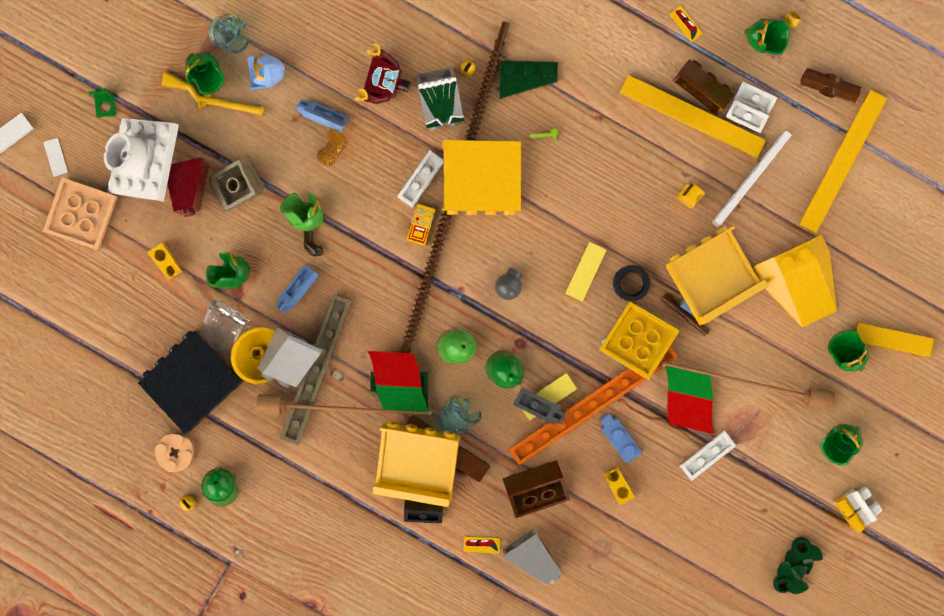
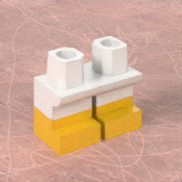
(855, 510)

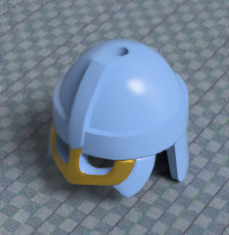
(264, 71)

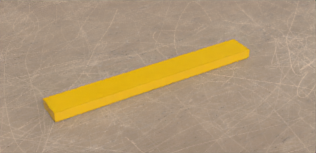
(692, 116)
(842, 161)

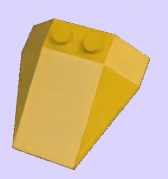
(801, 281)

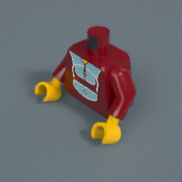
(382, 79)

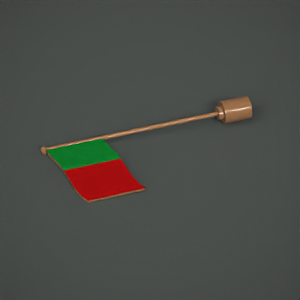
(396, 385)
(692, 396)

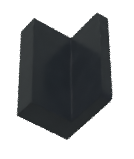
(422, 512)

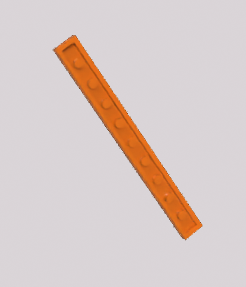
(581, 411)

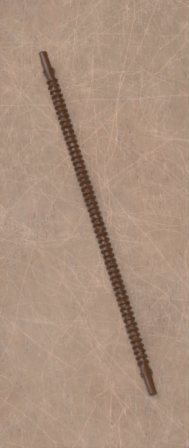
(499, 44)

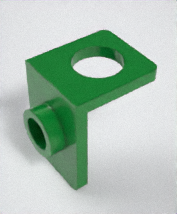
(103, 95)

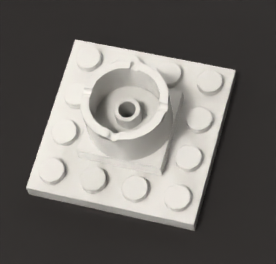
(140, 158)

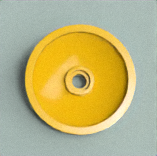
(242, 357)

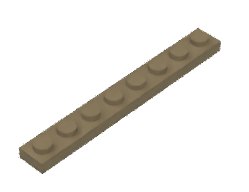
(313, 378)

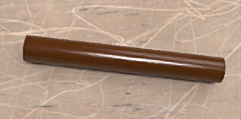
(684, 314)

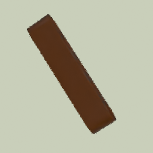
(466, 460)

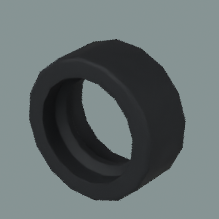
(641, 272)

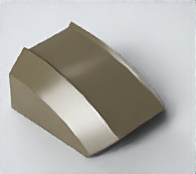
(236, 184)

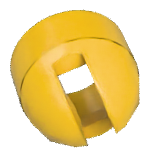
(792, 19)
(471, 70)
(190, 500)

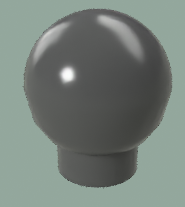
(509, 285)

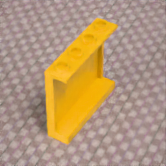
(482, 177)
(714, 276)
(416, 464)

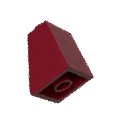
(187, 185)

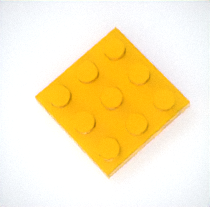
(639, 340)

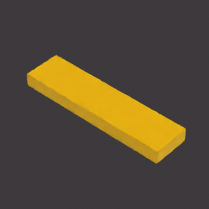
(895, 340)

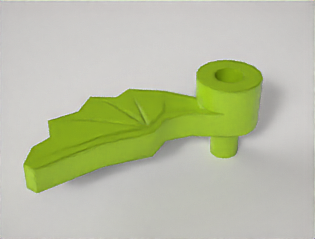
(553, 133)

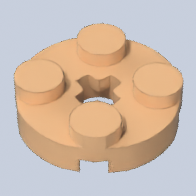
(175, 441)

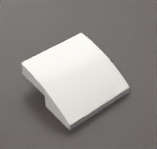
(751, 107)

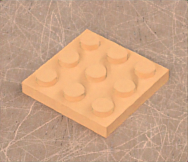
(80, 214)

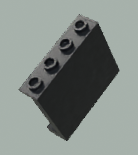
(189, 381)

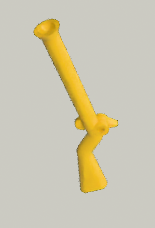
(174, 82)

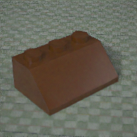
(704, 87)
(536, 489)

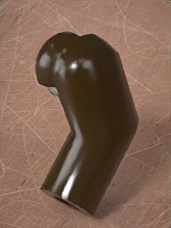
(310, 246)

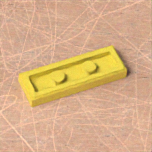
(585, 271)
(555, 391)

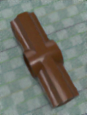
(830, 85)

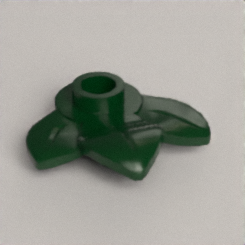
(805, 555)
(793, 578)

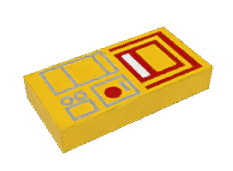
(421, 225)

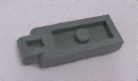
(539, 407)

